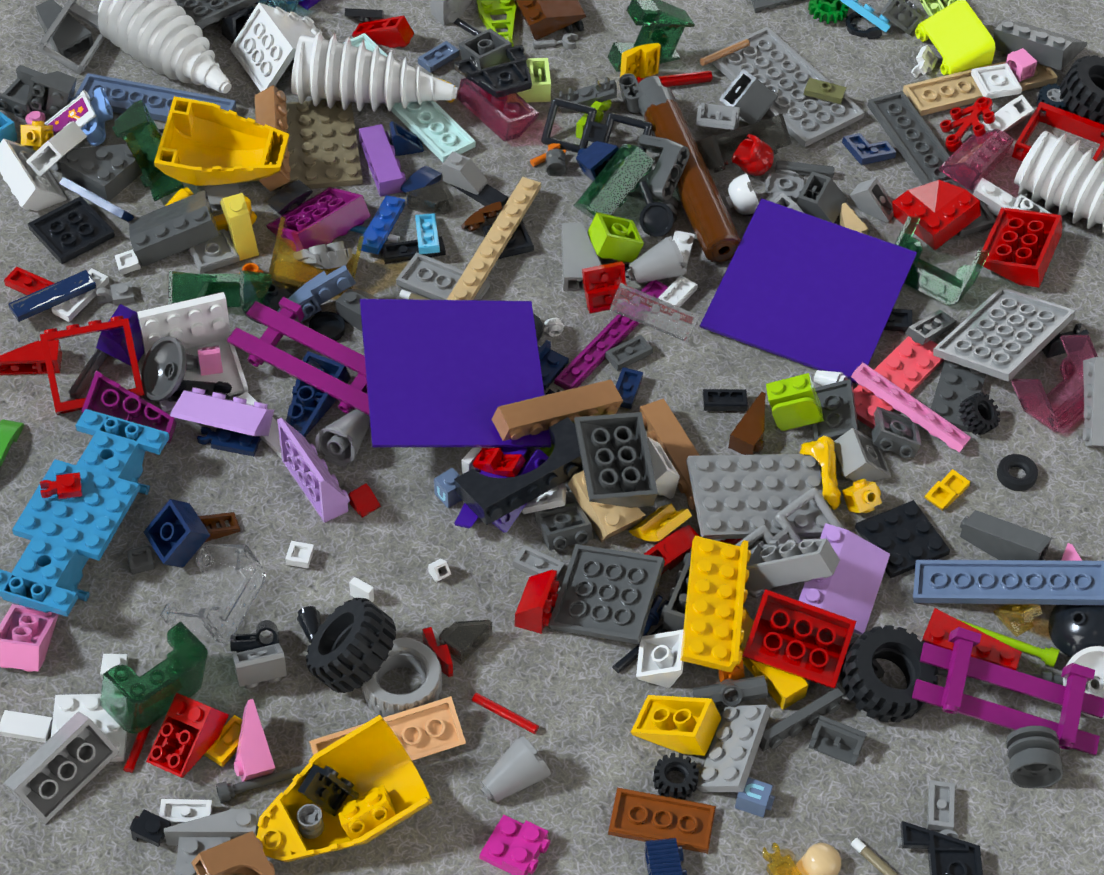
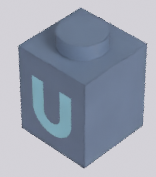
(445, 488)
(755, 798)

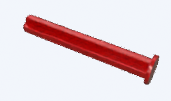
(684, 79)

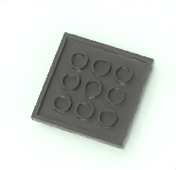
(607, 593)

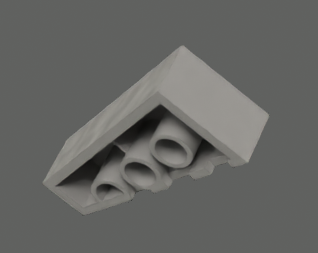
(1093, 401)
(790, 562)

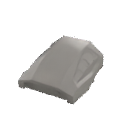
(325, 257)

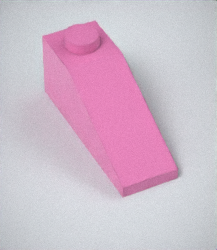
(253, 753)

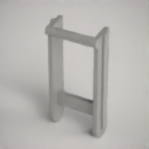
(84, 15)

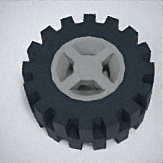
(1051, 96)

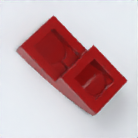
(495, 462)
(441, 651)

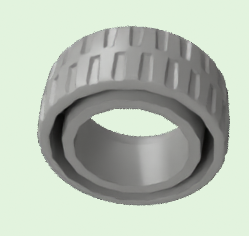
(411, 655)

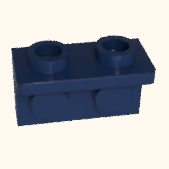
(551, 363)

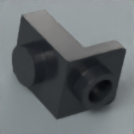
(149, 828)

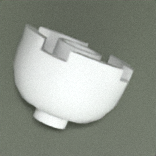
(742, 196)

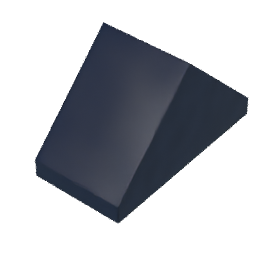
(404, 140)

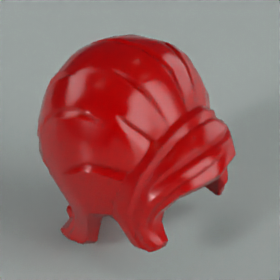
(753, 156)

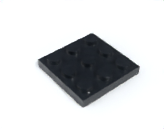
(71, 230)
(904, 535)

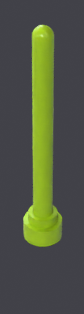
(1047, 655)

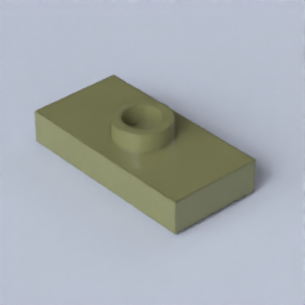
(824, 91)

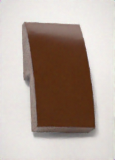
(477, 218)

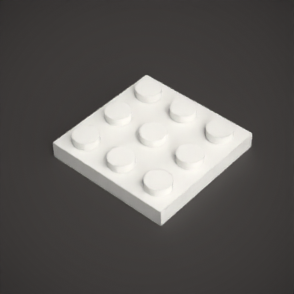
(89, 704)

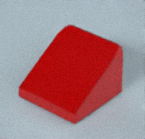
(363, 500)

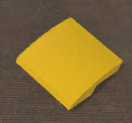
(641, 60)
(660, 523)

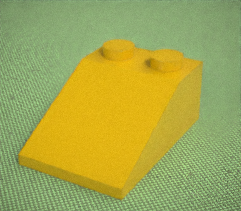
(678, 723)

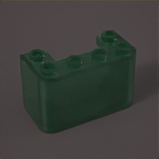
(142, 700)

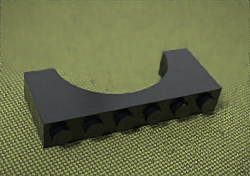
(496, 497)

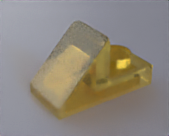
(1018, 617)

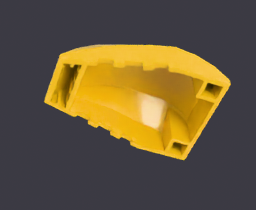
(217, 146)

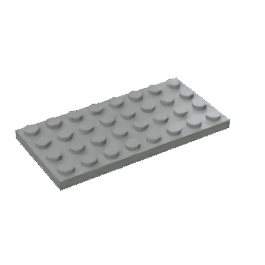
(786, 75)

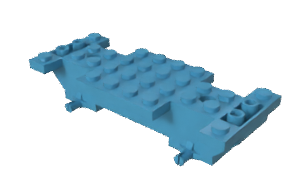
(79, 528)

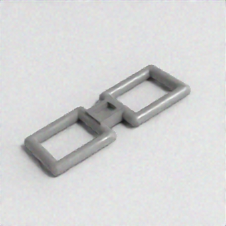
(788, 531)

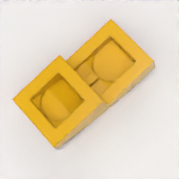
(947, 490)

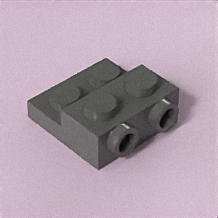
(895, 433)
(564, 526)

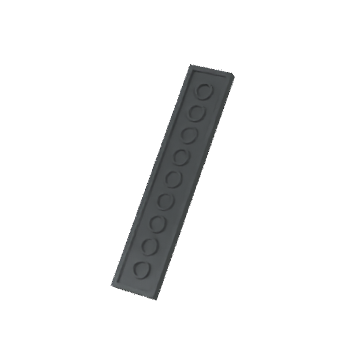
(920, 147)

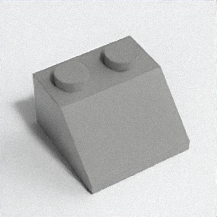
(860, 457)
(259, 665)

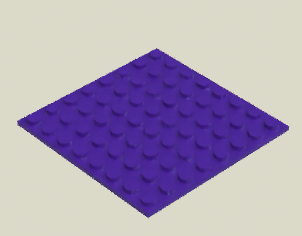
(808, 290)
(446, 369)

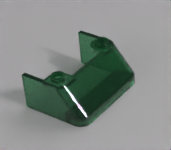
(143, 140)
(933, 280)
(239, 288)

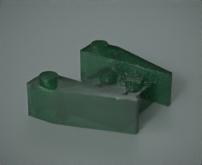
(660, 24)

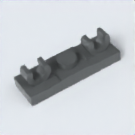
(588, 95)

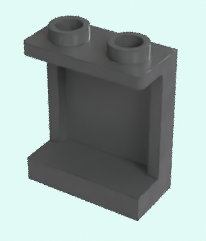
(16, 96)

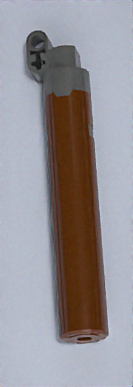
(695, 187)

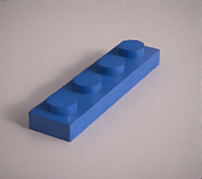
(382, 224)

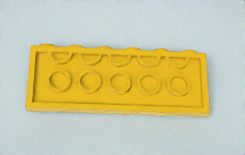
(715, 604)

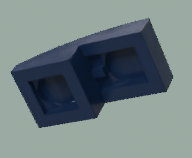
(423, 177)

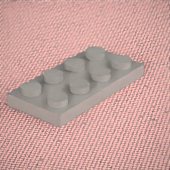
(433, 278)
(734, 748)

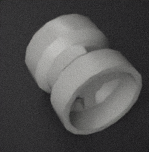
(310, 821)

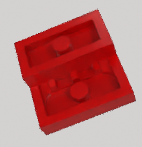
(602, 284)

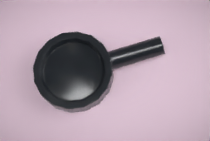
(656, 217)
(328, 324)

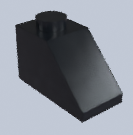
(233, 24)

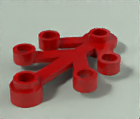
(981, 107)

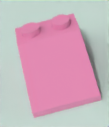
(25, 637)

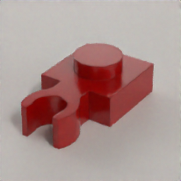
(65, 486)

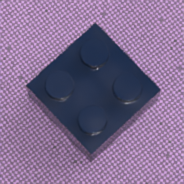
(176, 533)

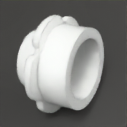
(553, 327)

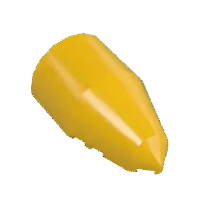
(366, 759)

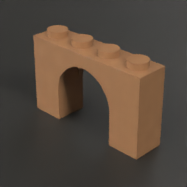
(237, 856)

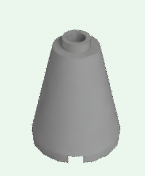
(658, 263)
(343, 438)
(514, 771)

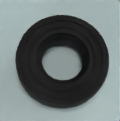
(1022, 462)

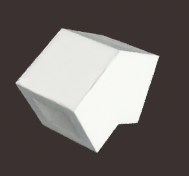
(439, 565)

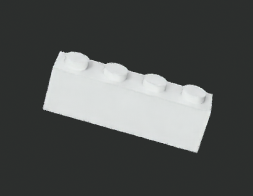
(29, 188)

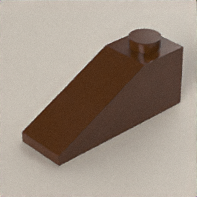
(749, 433)

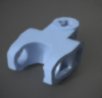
(104, 112)

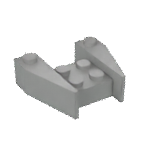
(208, 832)

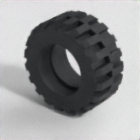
(1084, 88)
(351, 645)
(868, 690)

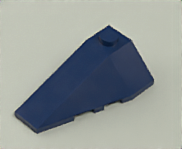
(310, 403)

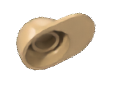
(820, 860)

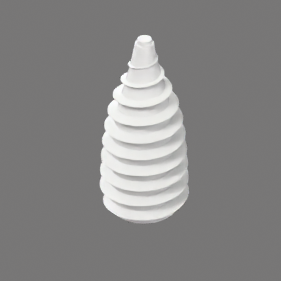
(162, 39)
(361, 76)
(1064, 178)

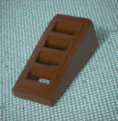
(215, 533)

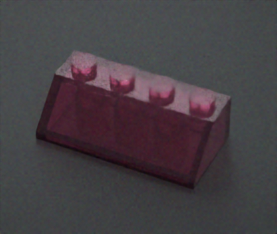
(504, 115)
(977, 157)

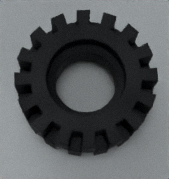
(982, 422)
(676, 764)

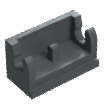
(837, 740)

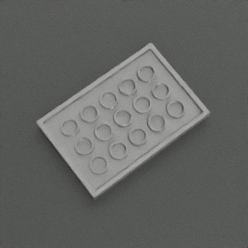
(1004, 333)
(747, 491)

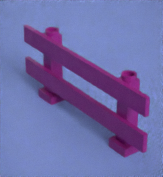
(288, 324)
(961, 664)

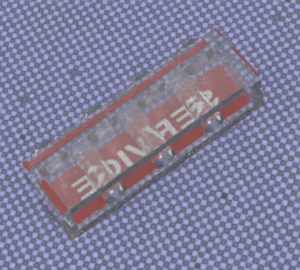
(654, 312)

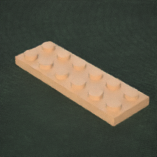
(420, 730)

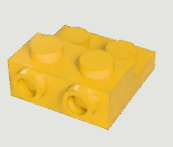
(366, 812)

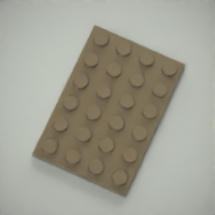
(322, 145)

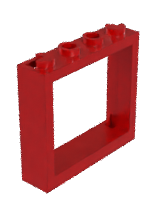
(1062, 120)
(76, 330)

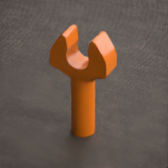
(542, 158)

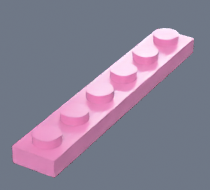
(910, 407)

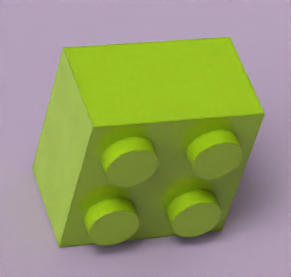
(615, 238)

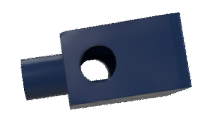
(595, 158)

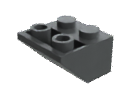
(51, 92)
(750, 96)
(821, 198)

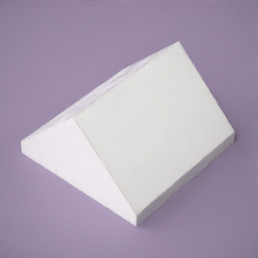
(660, 658)

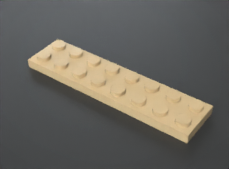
(961, 89)

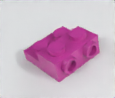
(515, 846)

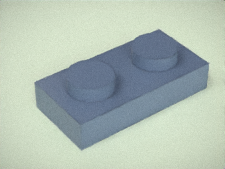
(438, 56)

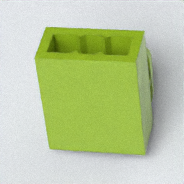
(794, 402)

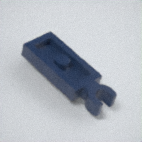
(230, 441)

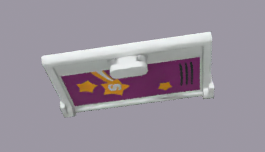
(78, 110)

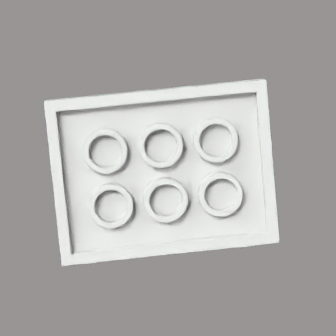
(270, 43)
(197, 325)

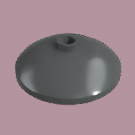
(163, 368)

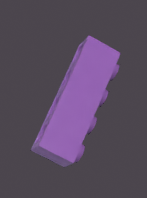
(381, 160)

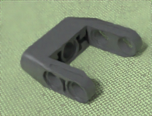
(668, 168)

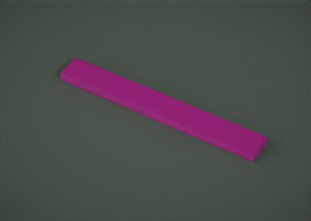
(607, 339)

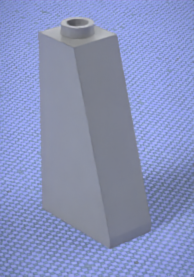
(576, 255)

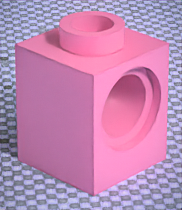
(1022, 64)

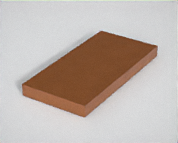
(658, 817)

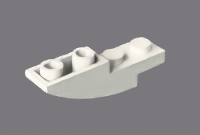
(998, 198)

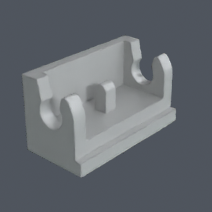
(718, 116)

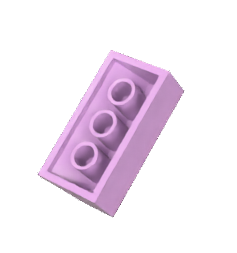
(224, 413)

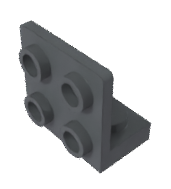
(903, 14)

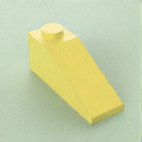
(240, 225)

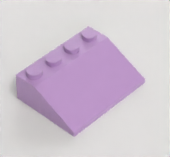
(311, 473)
(855, 581)

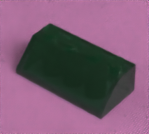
(615, 181)

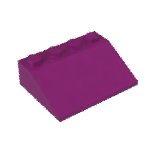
(323, 218)

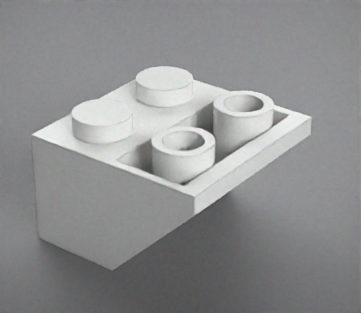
(664, 472)

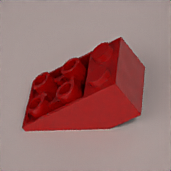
(186, 735)

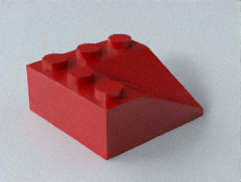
(941, 208)

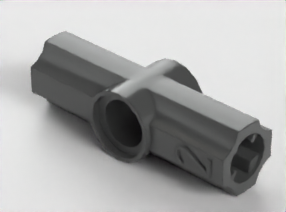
(746, 690)

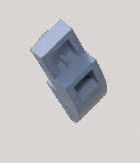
(321, 289)

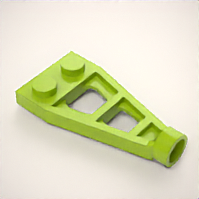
(498, 7)

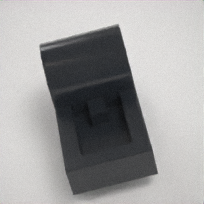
(246, 642)

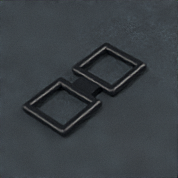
(592, 131)

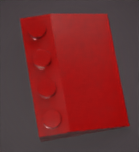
(1022, 245)
(799, 638)

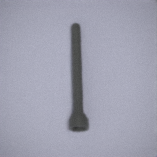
(227, 790)

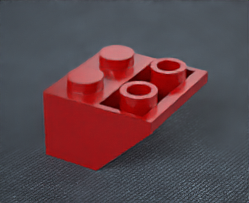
(537, 601)

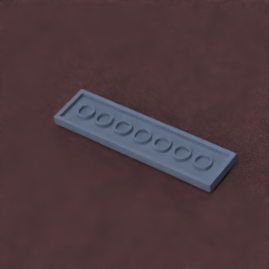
(156, 98)
(1009, 582)

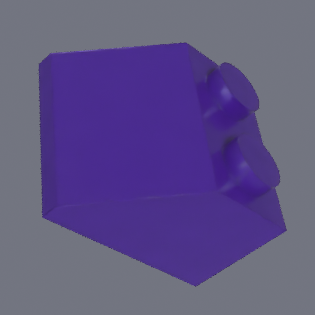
(114, 341)

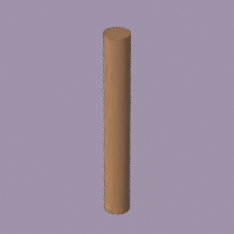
(724, 52)

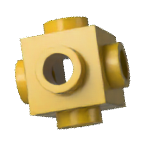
(36, 134)
(862, 496)

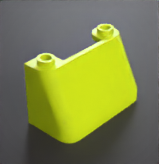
(958, 38)

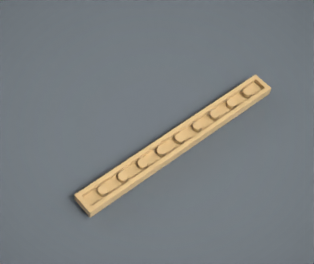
(495, 240)

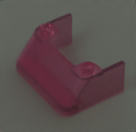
(1065, 402)

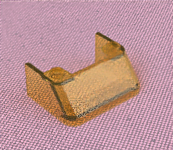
(294, 272)

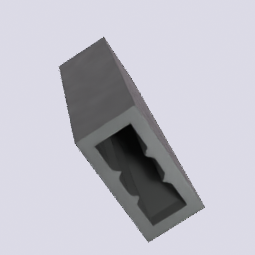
(70, 37)
(1003, 539)

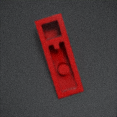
(387, 32)
(30, 359)

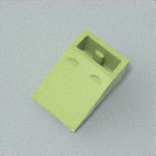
(540, 80)

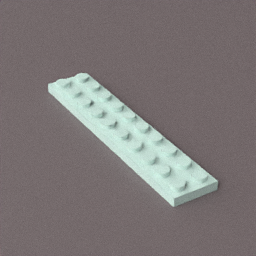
(428, 120)

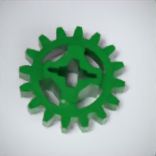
(828, 10)

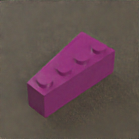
(114, 400)

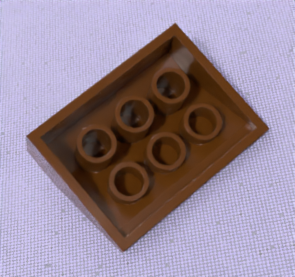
(549, 15)

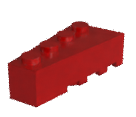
(987, 650)

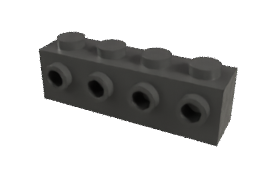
(675, 611)

